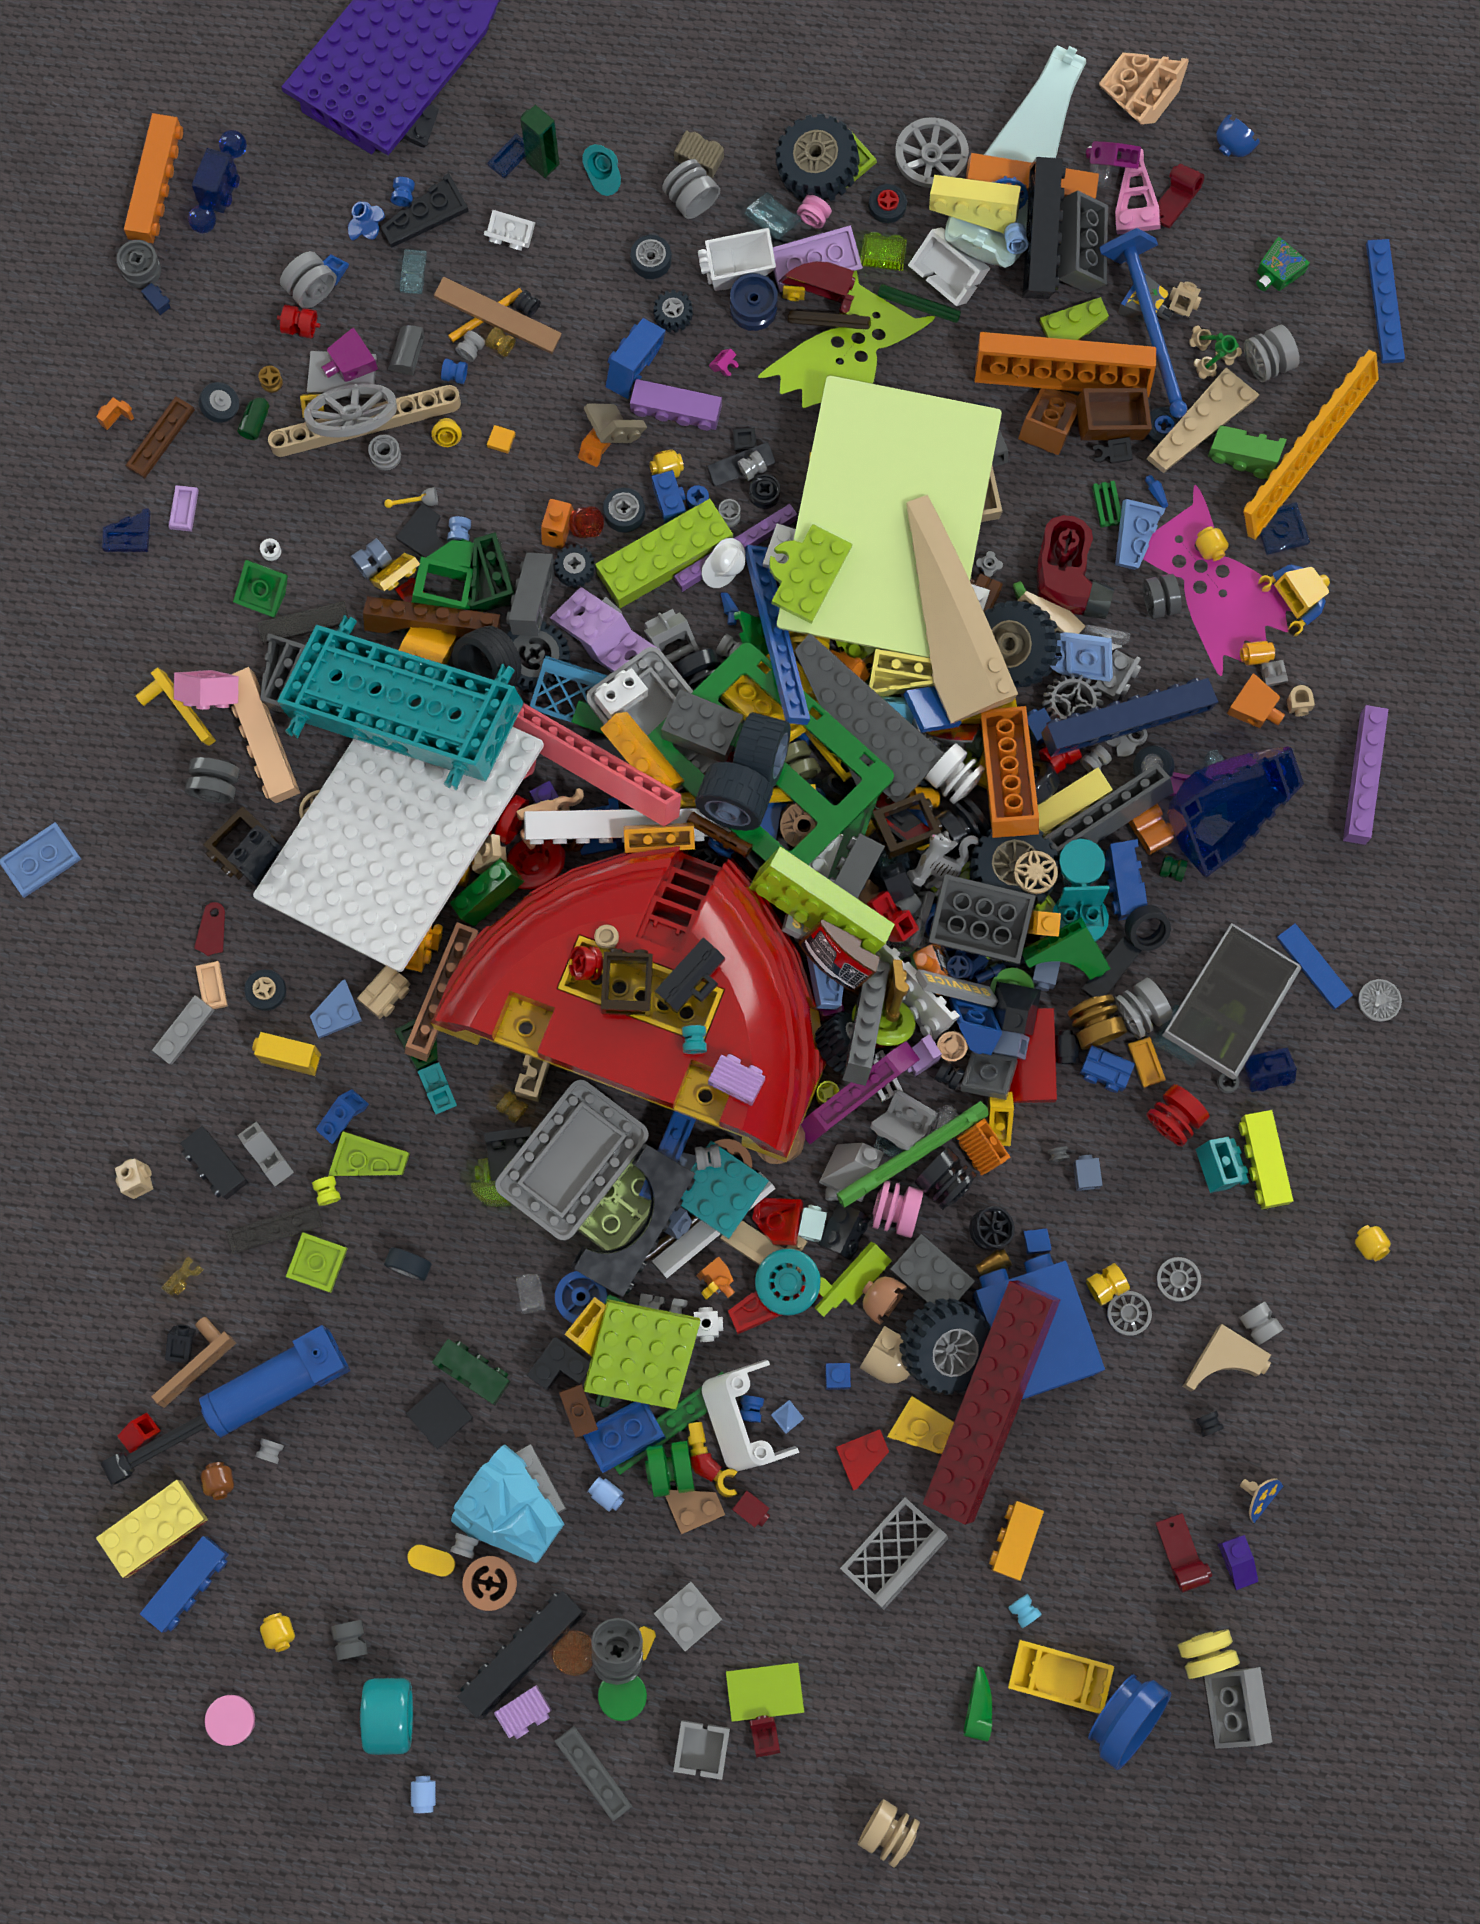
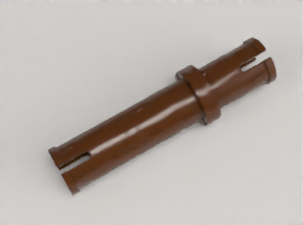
(721, 835)

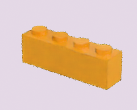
(640, 750)

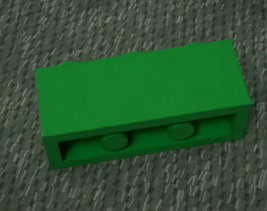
(487, 892)

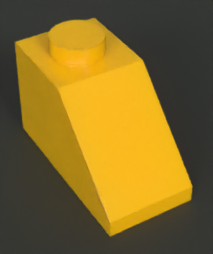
(1001, 1117)

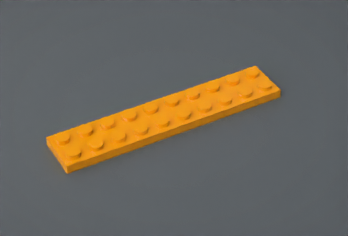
(1311, 444)

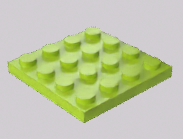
(641, 1354)

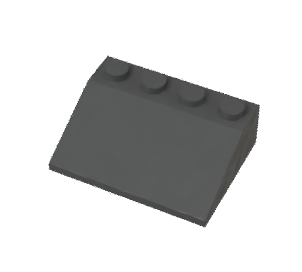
(981, 919)

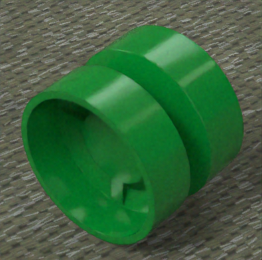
(665, 1469)

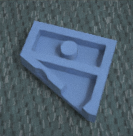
(335, 1011)

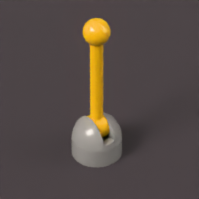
(428, 497)

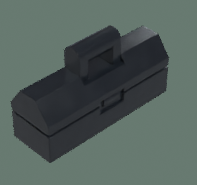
(683, 980)

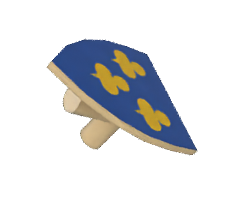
(1261, 1495)

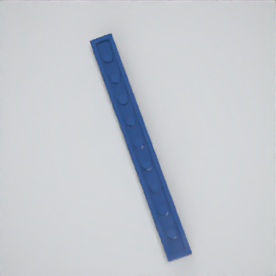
(777, 640)

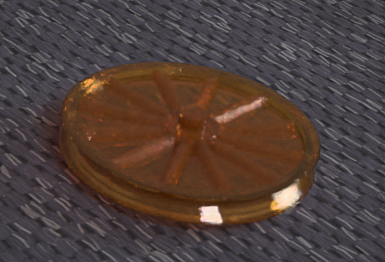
(573, 1653)

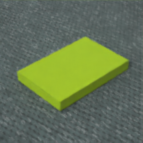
(765, 1691)

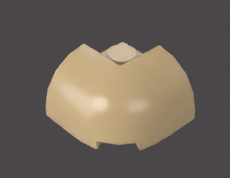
(885, 1358)

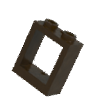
(241, 815)
(885, 835)
(626, 1007)

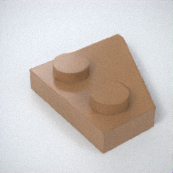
(694, 1508)

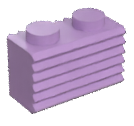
(737, 1079)
(522, 1712)

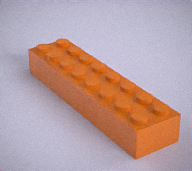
(1062, 363)

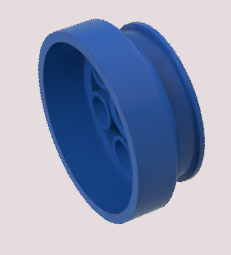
(1128, 1719)

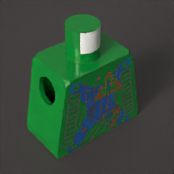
(1280, 266)

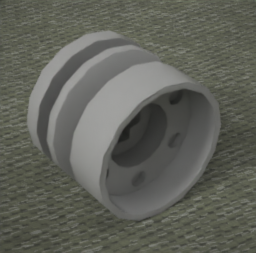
(691, 189)
(1271, 353)
(1146, 1007)

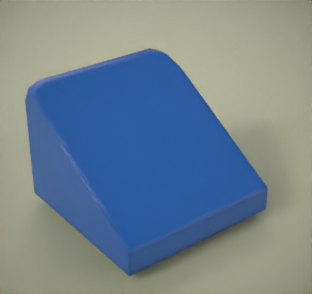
(337, 266)
(1037, 1241)

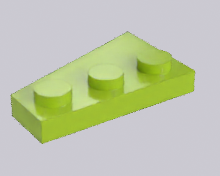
(1075, 321)

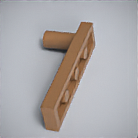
(218, 1347)

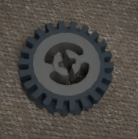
(530, 645)

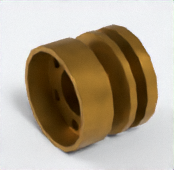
(1096, 1019)

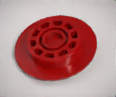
(538, 864)

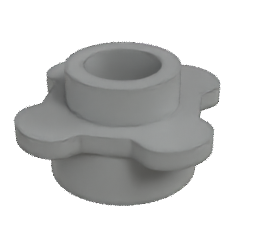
(985, 568)

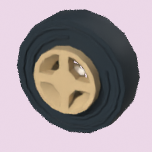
(260, 983)

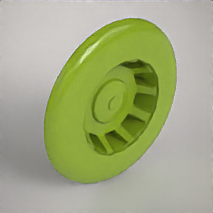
(894, 1032)

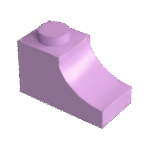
(928, 1054)

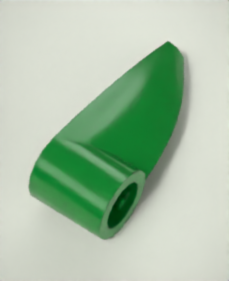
(979, 1712)

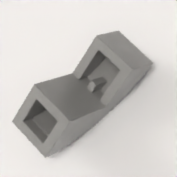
(265, 1153)

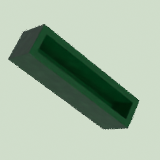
(540, 141)

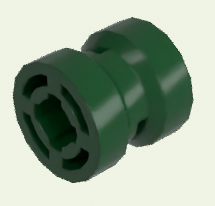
(1173, 868)

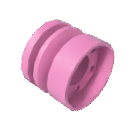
(897, 1208)

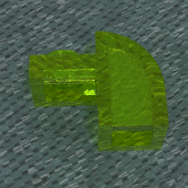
(485, 1189)

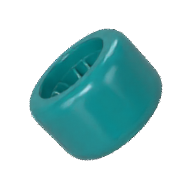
(386, 1716)

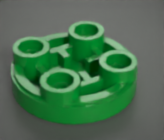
(623, 1700)

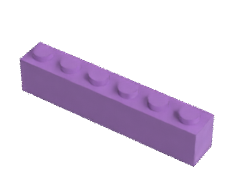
(1365, 775)

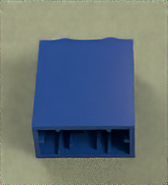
(1069, 1346)

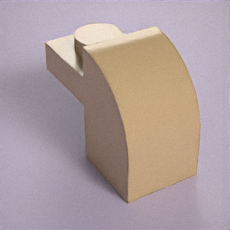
(488, 854)

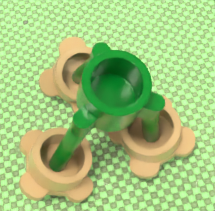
(1225, 347)

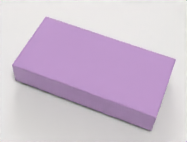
(183, 508)

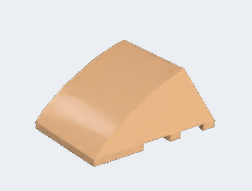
(1144, 84)

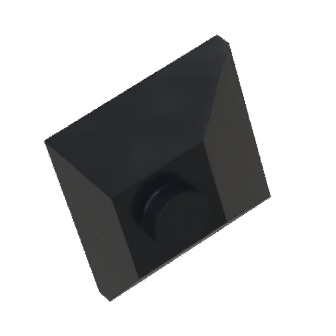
(1016, 1007)

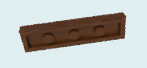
(160, 437)

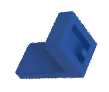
(340, 1115)

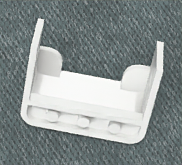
(728, 1425)

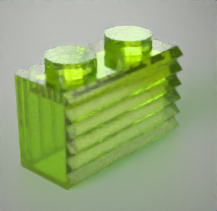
(883, 251)

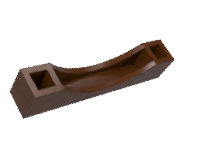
(389, 615)

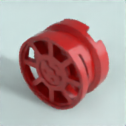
(585, 963)

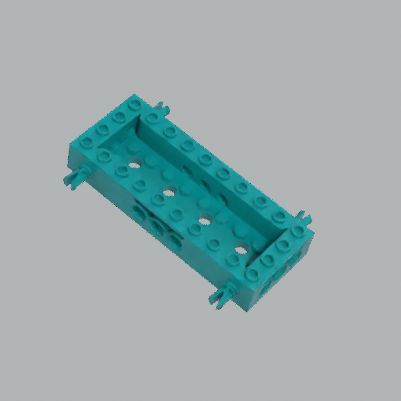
(387, 718)

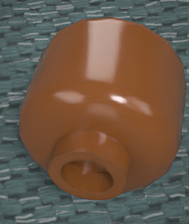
(217, 1480)

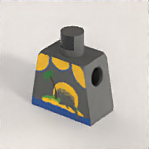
(1131, 308)

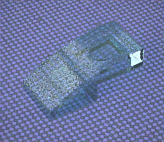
(413, 271)

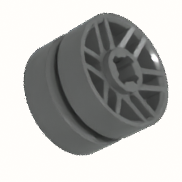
(138, 263)
(1162, 596)

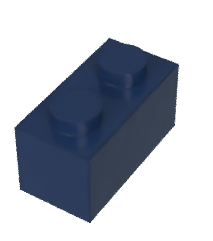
(156, 299)

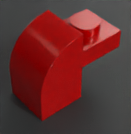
(903, 919)

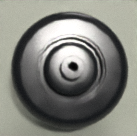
(1046, 780)

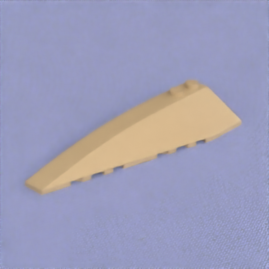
(961, 644)

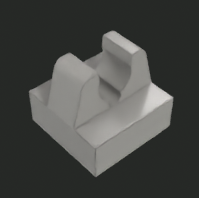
(1274, 673)

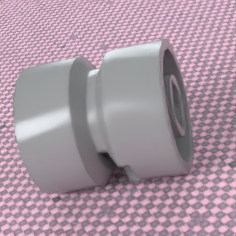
(1261, 1323)

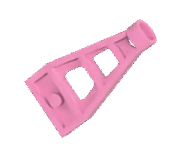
(1143, 218)

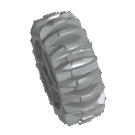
(1063, 701)

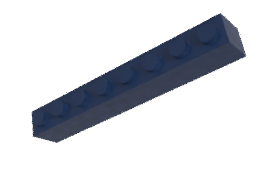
(1128, 717)

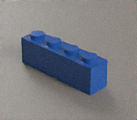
(184, 1584)

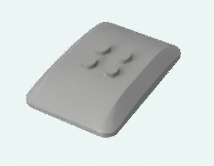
(663, 686)
(572, 1160)

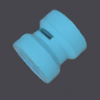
(1025, 1611)

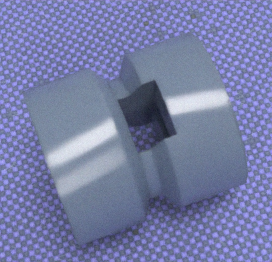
(377, 553)

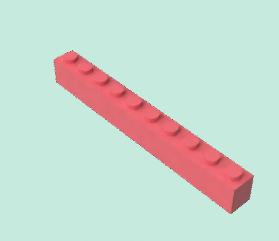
(601, 767)

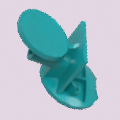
(1082, 865)

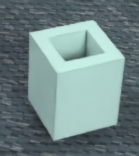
(812, 1223)

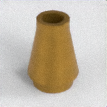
(994, 1262)

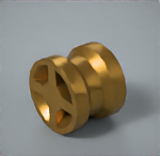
(266, 376)

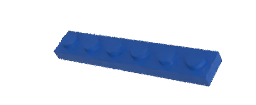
(1385, 301)

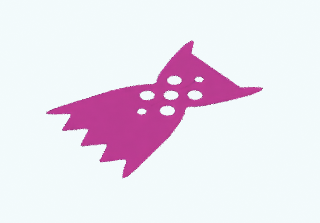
(1220, 621)

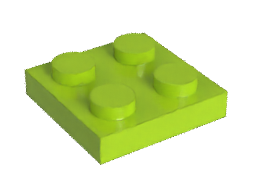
(316, 1262)

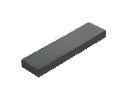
(593, 1773)

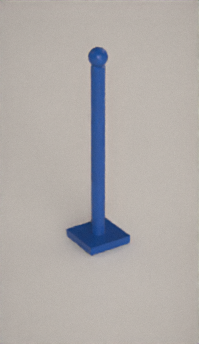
(1128, 248)

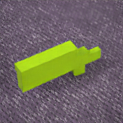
(852, 1281)

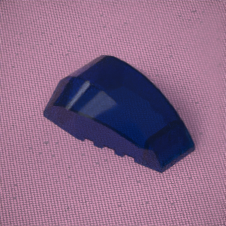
(1229, 802)

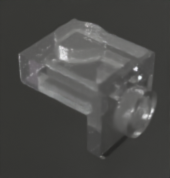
(530, 1293)

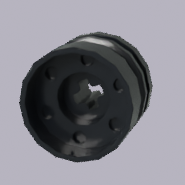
(697, 667)
(966, 822)
(945, 1178)

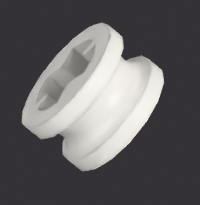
(277, 550)

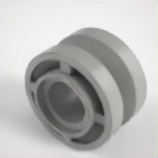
(381, 443)

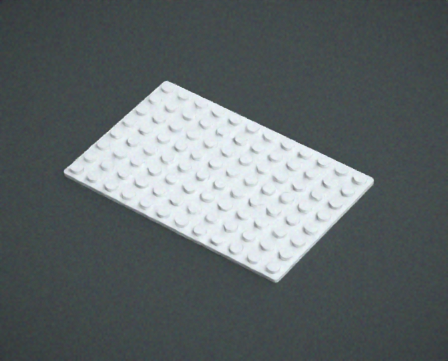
(389, 845)

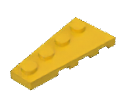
(922, 1426)

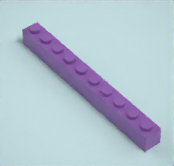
(752, 536)

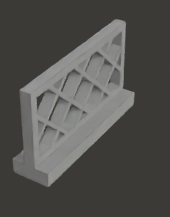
(909, 1568)

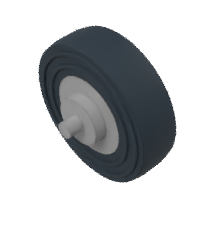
(218, 402)

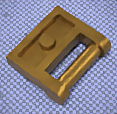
(895, 990)

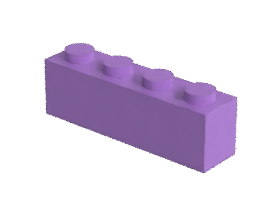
(675, 404)

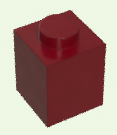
(752, 1510)

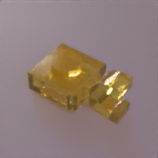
(177, 1281)

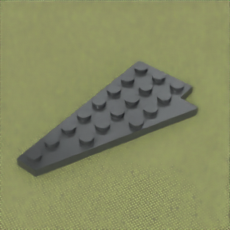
(868, 719)

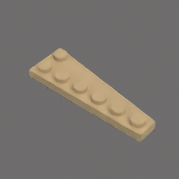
(1215, 407)

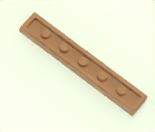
(497, 315)

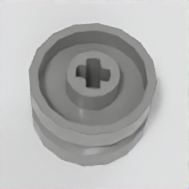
(308, 279)

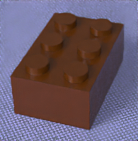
(1113, 413)

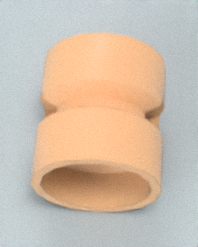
(952, 1046)

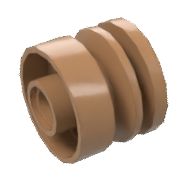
(789, 818)

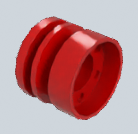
(1178, 1115)

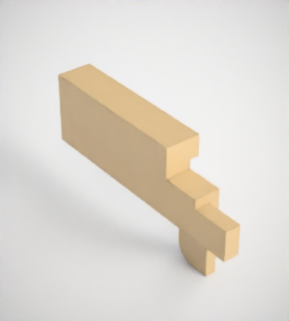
(756, 1245)

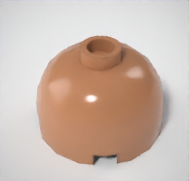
(882, 1297)

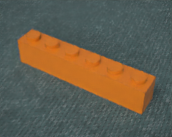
(993, 168)
(153, 178)

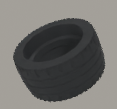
(497, 648)

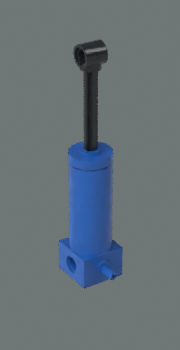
(310, 1362)

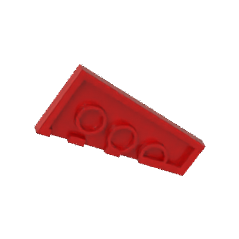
(752, 1312)

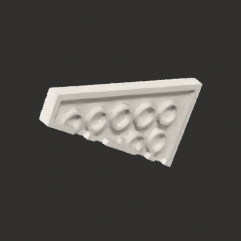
(927, 1009)

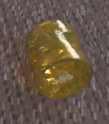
(500, 341)
(512, 1107)

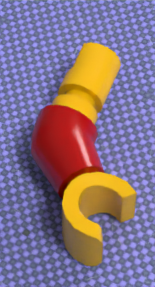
(702, 1462)

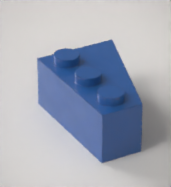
(633, 356)
(1124, 878)

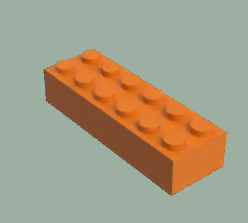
(1009, 772)

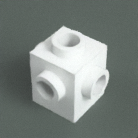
(708, 1334)

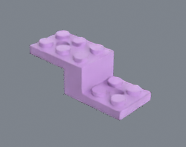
(599, 629)

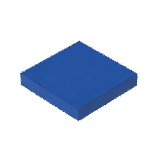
(928, 709)

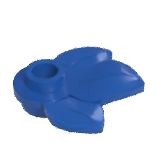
(365, 221)

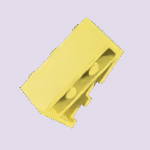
(897, 672)

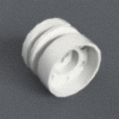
(955, 773)

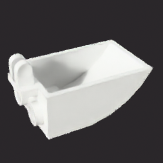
(737, 256)

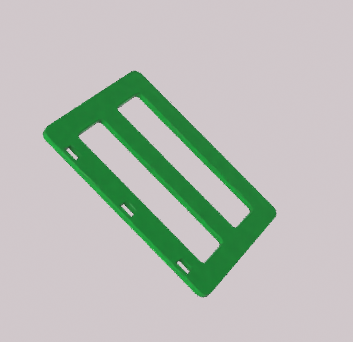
(830, 819)

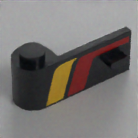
(906, 826)

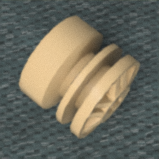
(889, 1833)

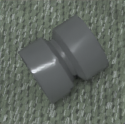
(349, 1640)

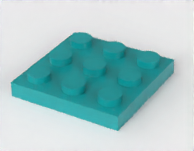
(723, 1193)

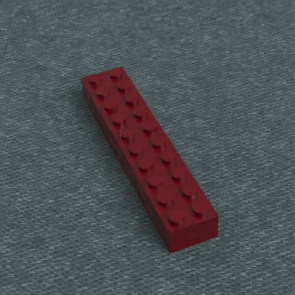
(991, 1401)

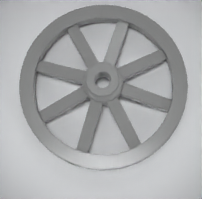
(353, 417)

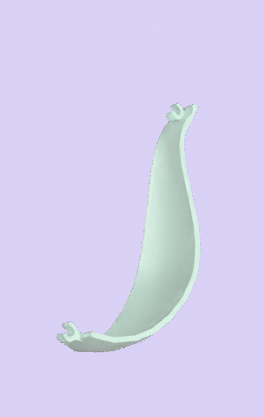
(1028, 134)

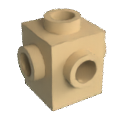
(1182, 305)
(133, 1178)

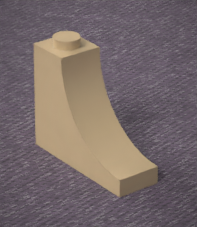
(1226, 1352)

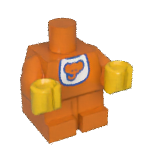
(717, 1279)

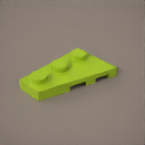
(366, 1157)

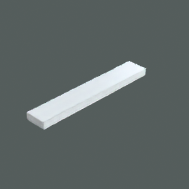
(693, 1242)

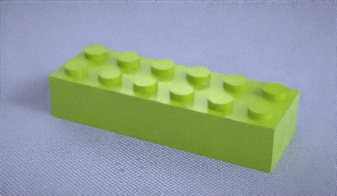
(662, 553)
(813, 897)

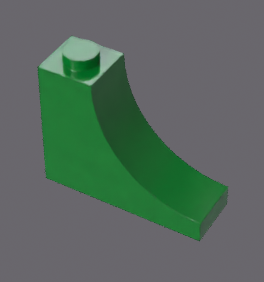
(1072, 946)

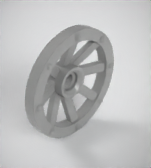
(931, 149)

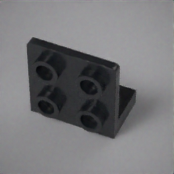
(503, 1147)

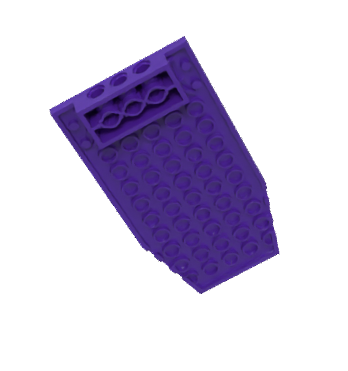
(386, 65)

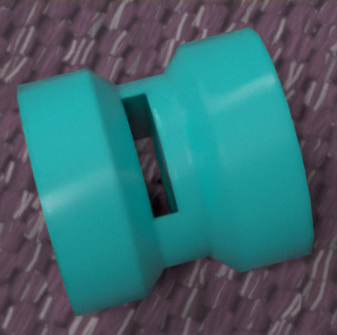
(694, 1039)

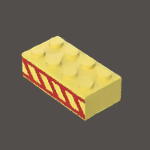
(152, 1529)

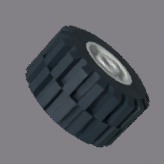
(834, 1040)

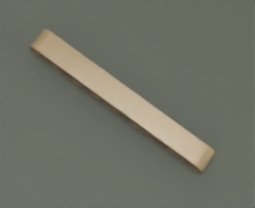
(414, 401)

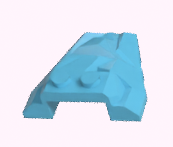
(507, 1508)

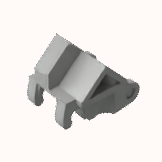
(668, 628)

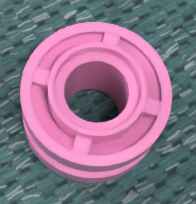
(814, 211)

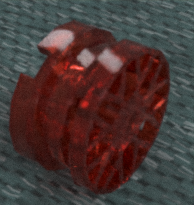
(585, 522)

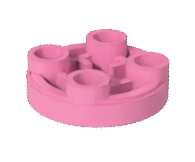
(229, 1720)

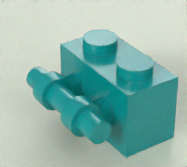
(1222, 1164)

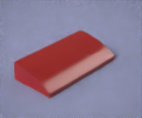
(1036, 1075)

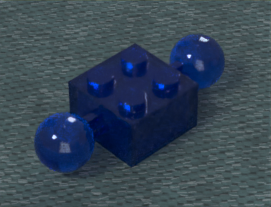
(216, 181)

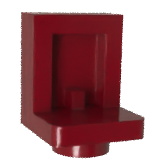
(765, 1736)

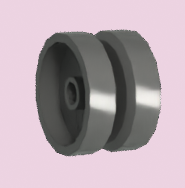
(212, 780)

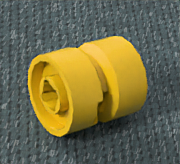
(1107, 1284)

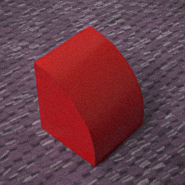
(138, 1433)

